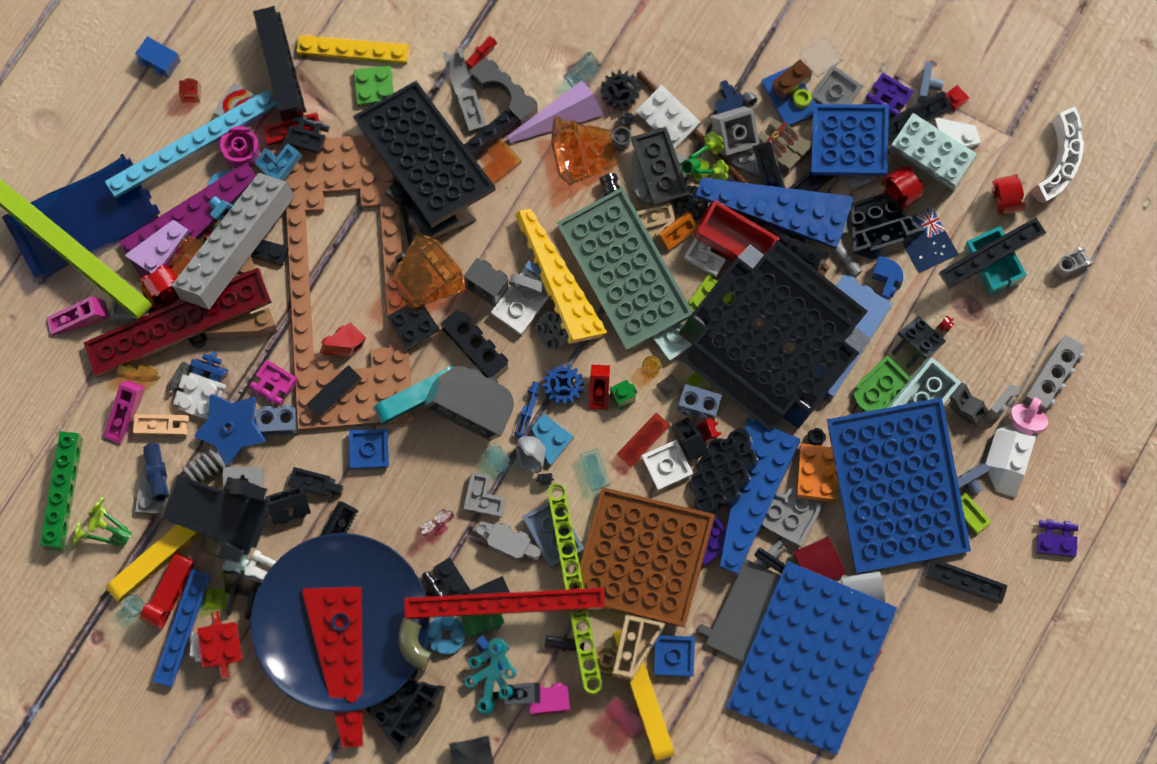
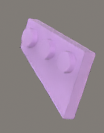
(158, 247)

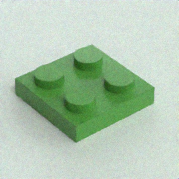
(373, 84)

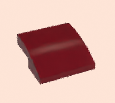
(820, 558)

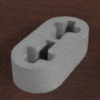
(527, 284)

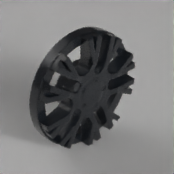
(690, 204)

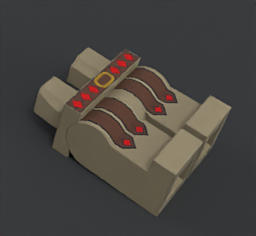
(788, 145)

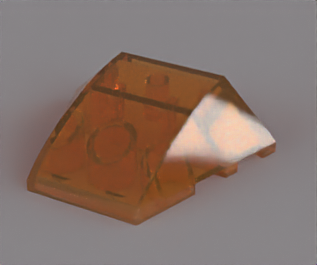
(581, 150)
(427, 272)

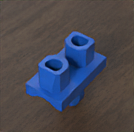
(216, 372)

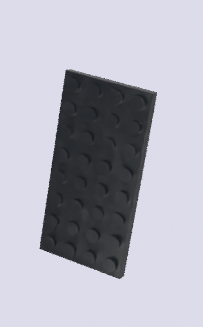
(424, 153)

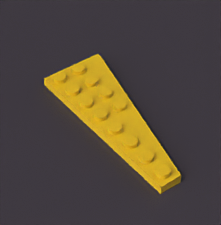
(569, 300)

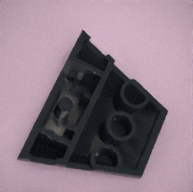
(416, 222)
(881, 227)
(408, 713)

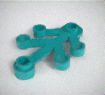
(492, 673)

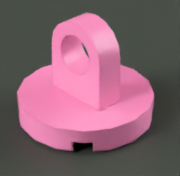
(1029, 418)

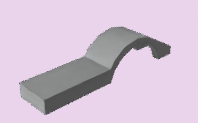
(464, 90)

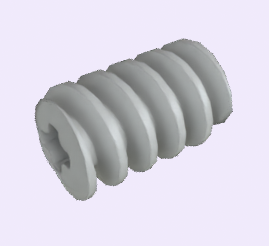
(205, 466)

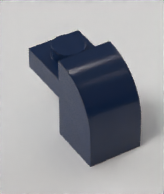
(730, 100)

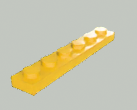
(353, 49)

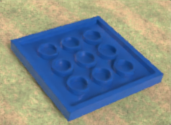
(850, 140)

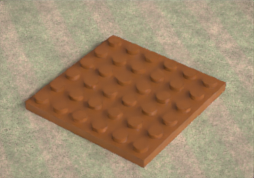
(645, 555)

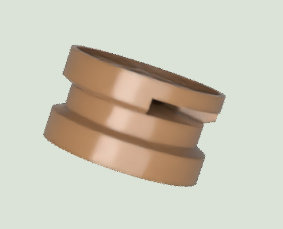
(606, 660)

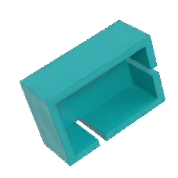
(1002, 274)

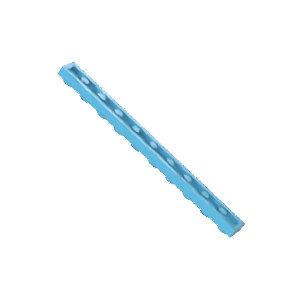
(190, 144)

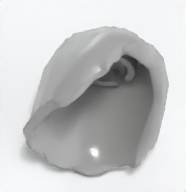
(530, 453)

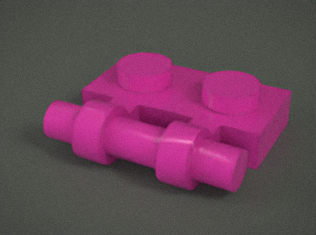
(276, 377)

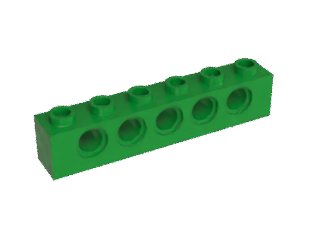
(61, 491)

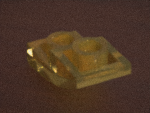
(143, 374)

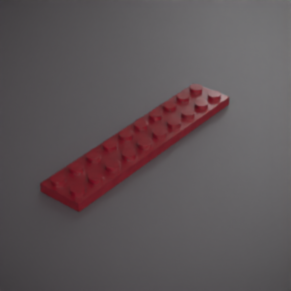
(175, 324)

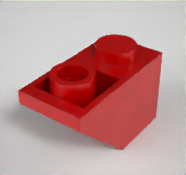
(344, 342)

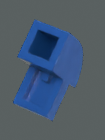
(889, 273)

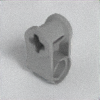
(1076, 262)

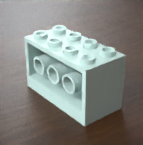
(933, 152)

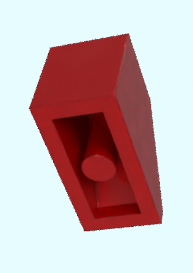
(599, 387)

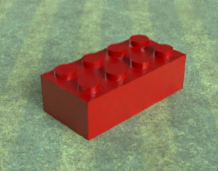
(731, 232)

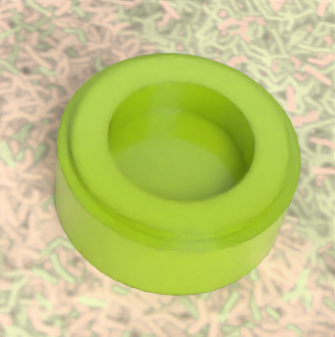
(802, 98)

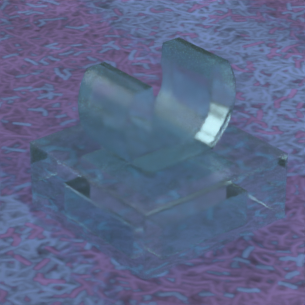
(133, 604)

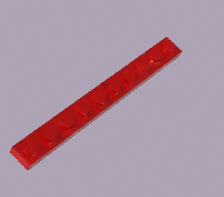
(504, 603)

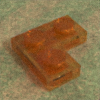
(504, 161)

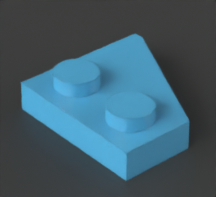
(552, 437)

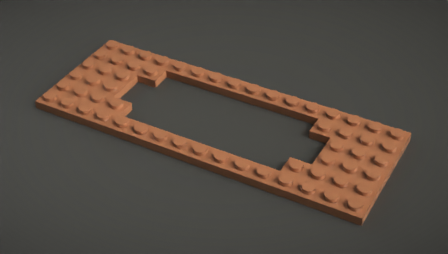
(343, 166)

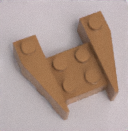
(248, 325)

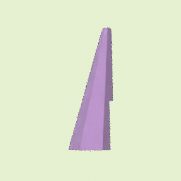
(575, 105)

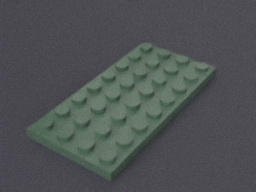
(625, 269)

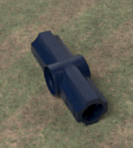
(156, 472)

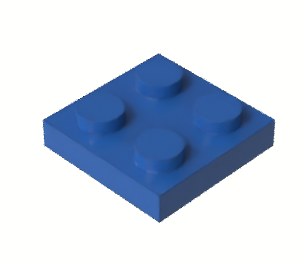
(368, 449)
(674, 656)

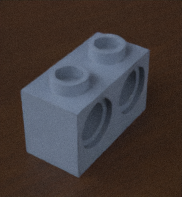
(701, 398)
(276, 426)

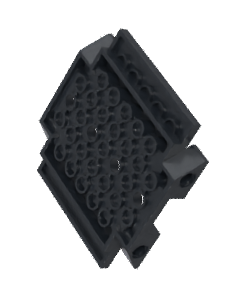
(751, 361)

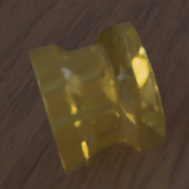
(651, 371)

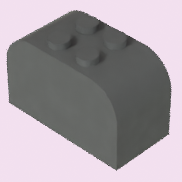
(471, 401)

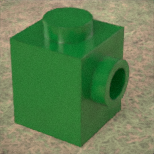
(623, 394)

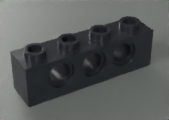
(459, 320)

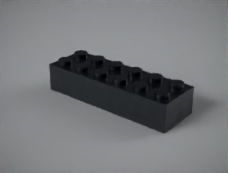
(279, 63)

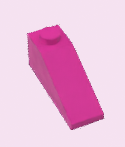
(78, 315)
(123, 410)

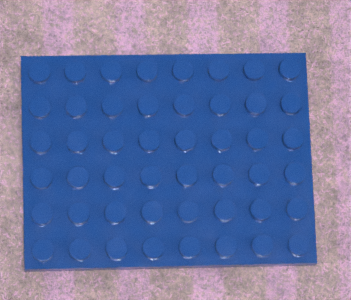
(898, 485)
(812, 657)

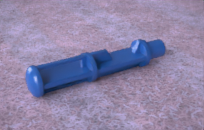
(527, 411)

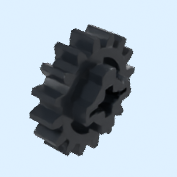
(618, 82)

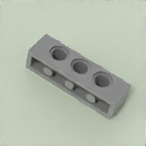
(1067, 347)

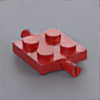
(219, 645)

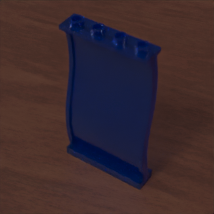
(88, 215)

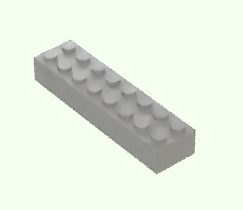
(233, 241)

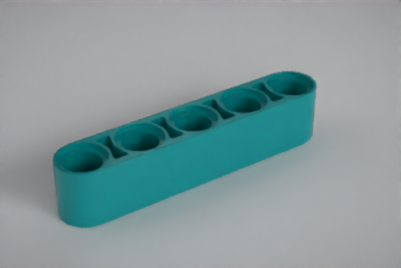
(405, 400)

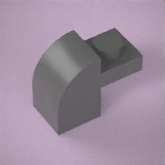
(967, 406)

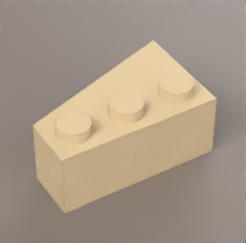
(635, 644)

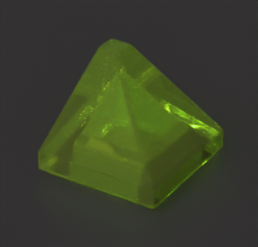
(214, 599)

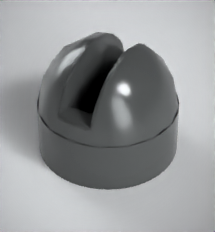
(749, 99)

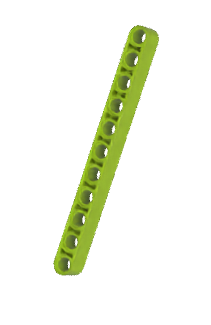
(73, 252)
(574, 579)

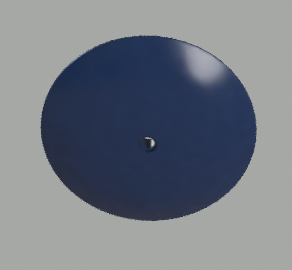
(284, 631)

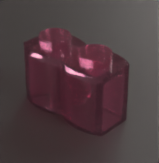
(619, 714)

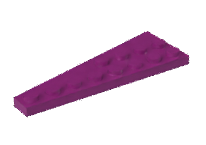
(194, 211)

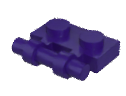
(892, 90)
(1057, 544)

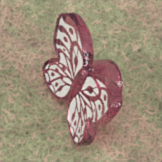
(438, 525)

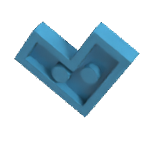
(279, 166)

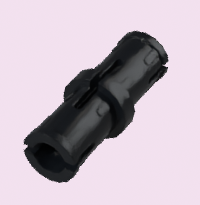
(562, 643)

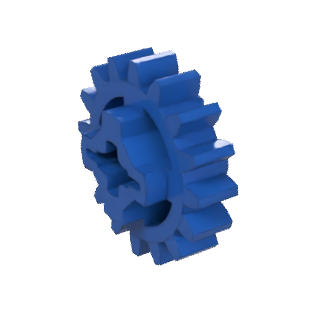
(557, 379)

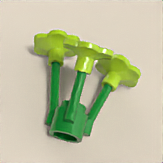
(699, 168)
(119, 534)

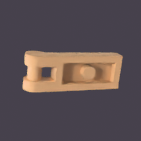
(160, 425)

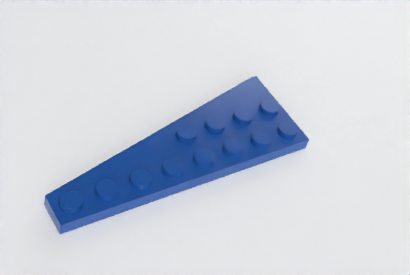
(801, 212)
(774, 453)

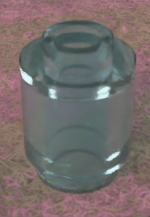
(497, 458)

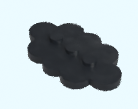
(723, 471)

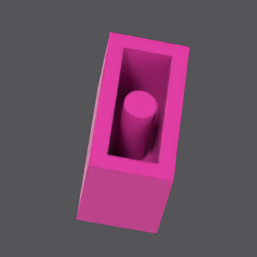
(552, 699)

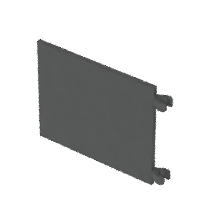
(742, 611)

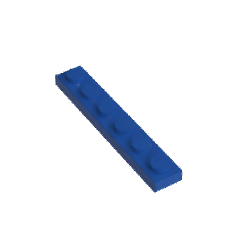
(182, 628)

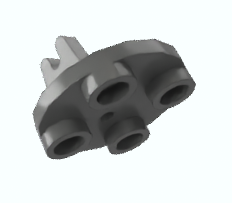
(548, 323)

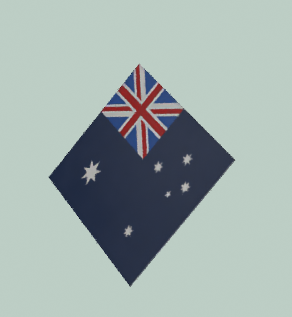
(933, 245)

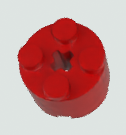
(903, 186)
(1009, 194)
(158, 287)

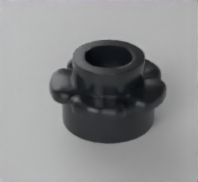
(816, 432)
(545, 479)

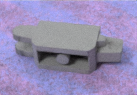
(508, 542)

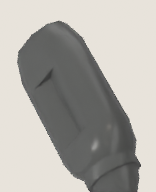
(184, 368)

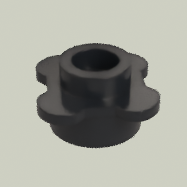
(627, 119)

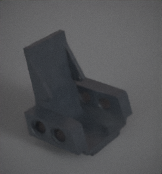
(227, 518)

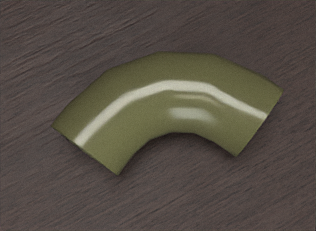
(410, 645)

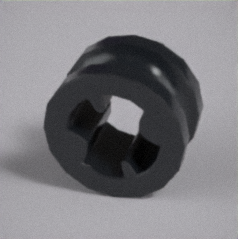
(201, 343)

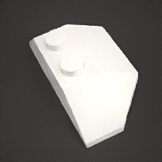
(1009, 459)

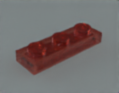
(643, 439)

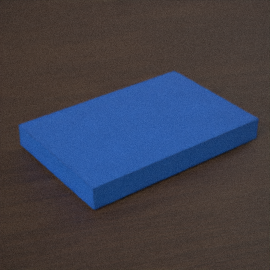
(787, 111)

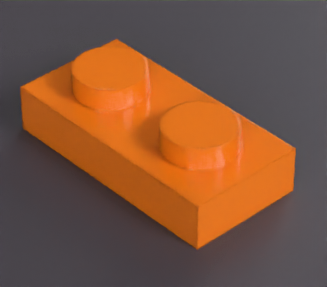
(677, 231)

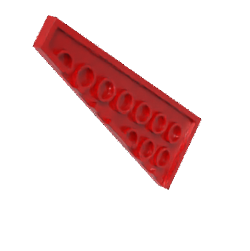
(340, 651)

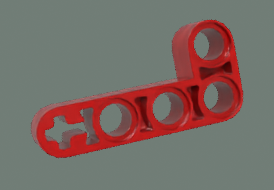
(164, 600)

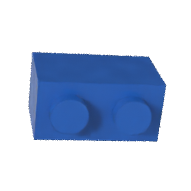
(157, 57)

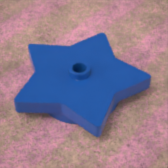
(217, 427)

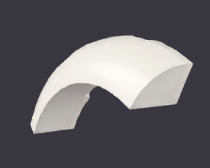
(1069, 155)

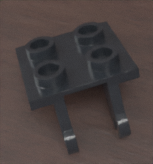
(921, 337)
(243, 585)

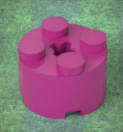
(231, 143)

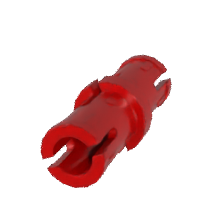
(481, 52)

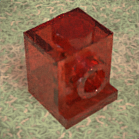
(190, 87)

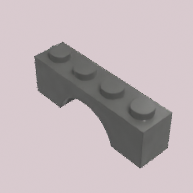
(488, 75)

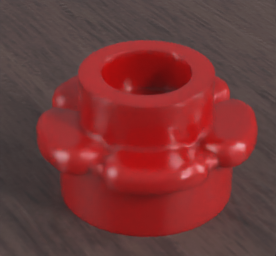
(946, 324)

